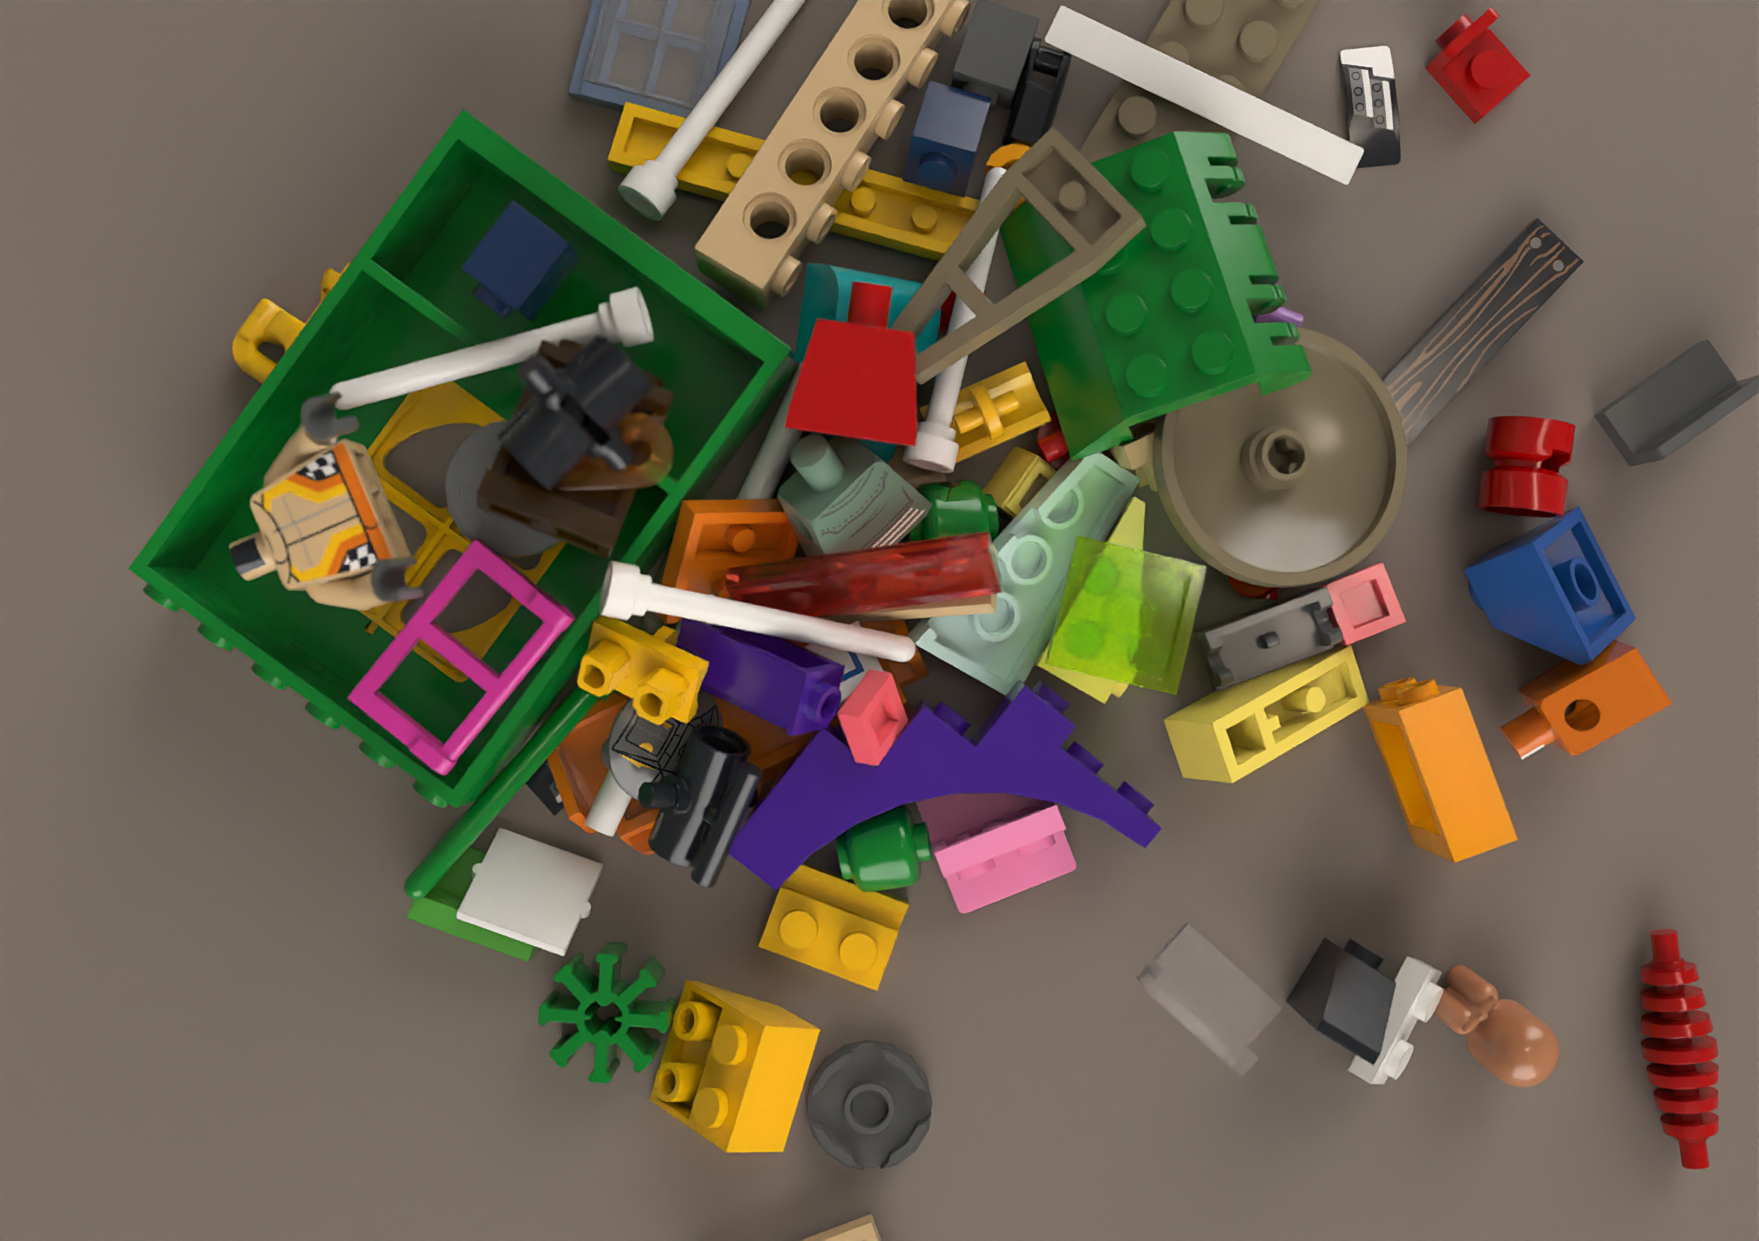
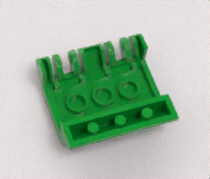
(1170, 307)

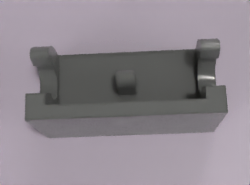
(1267, 638)

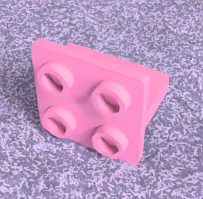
(995, 844)

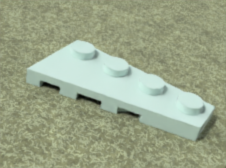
(1033, 564)

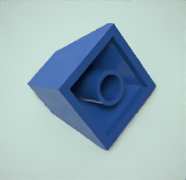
(1552, 589)

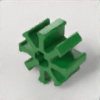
(621, 1030)

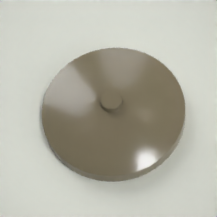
(1286, 479)

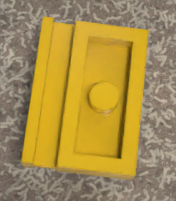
(834, 925)

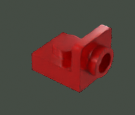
(1475, 65)

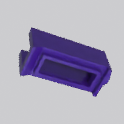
(766, 675)

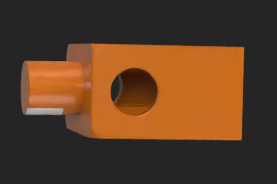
(1607, 698)

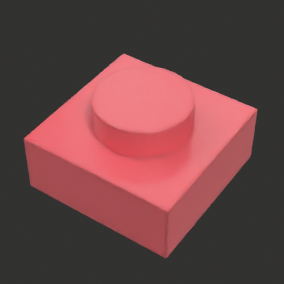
(1363, 603)
(872, 717)

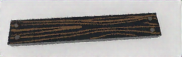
(1478, 325)

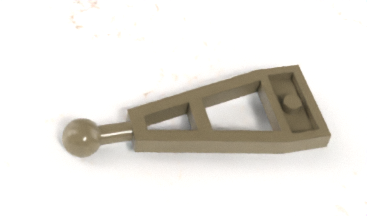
(1071, 200)

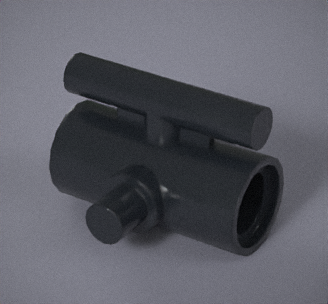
(575, 412)
(703, 801)

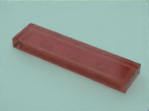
(872, 577)

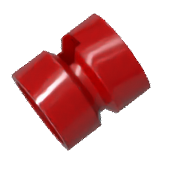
(1526, 466)

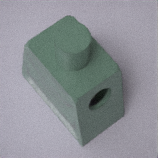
(847, 497)

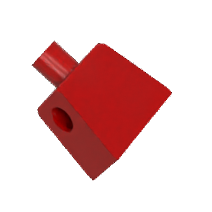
(859, 374)

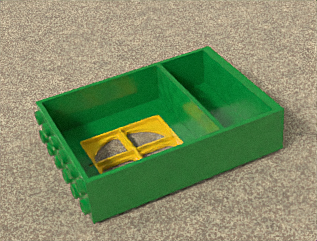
(414, 302)

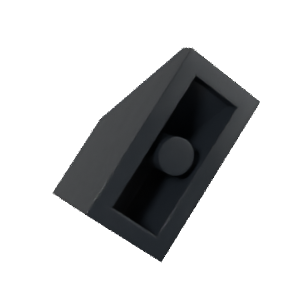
(1346, 997)

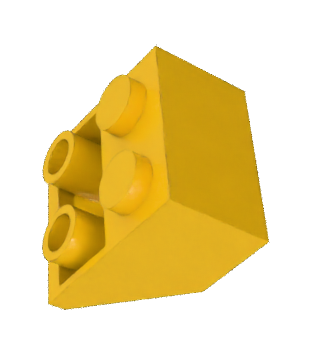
(734, 1068)

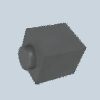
(994, 52)

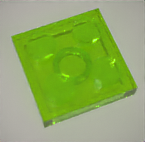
(1126, 614)

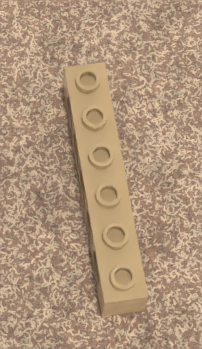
(800, 141)

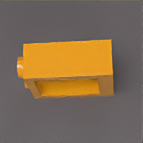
(1439, 769)

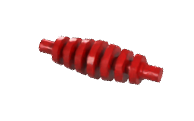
(1679, 1049)

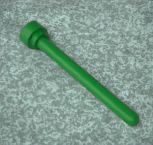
(500, 792)

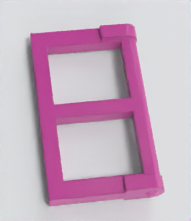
(422, 625)

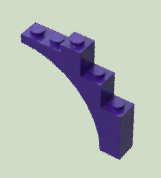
(1011, 753)

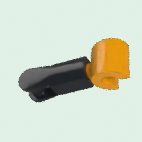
(1033, 106)

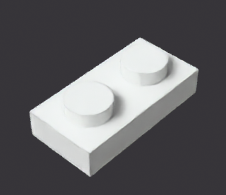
(1413, 999)

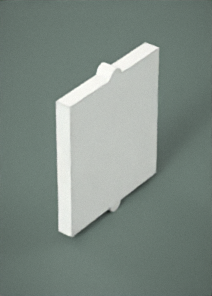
(530, 891)

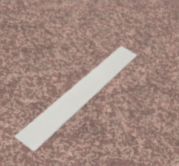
(1204, 95)

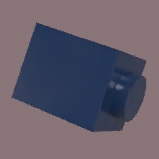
(946, 139)
(519, 264)

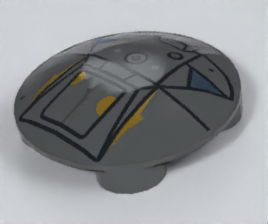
(647, 752)

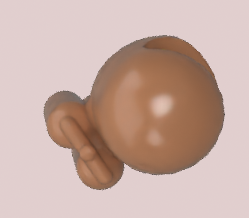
(1499, 1032)

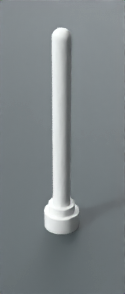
(652, 186)
(620, 320)
(935, 437)
(630, 593)

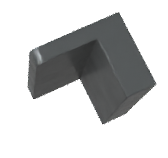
(1674, 405)

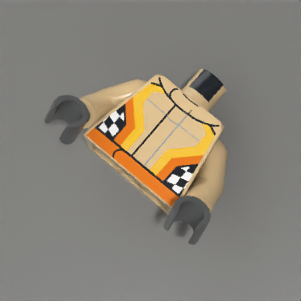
(327, 519)

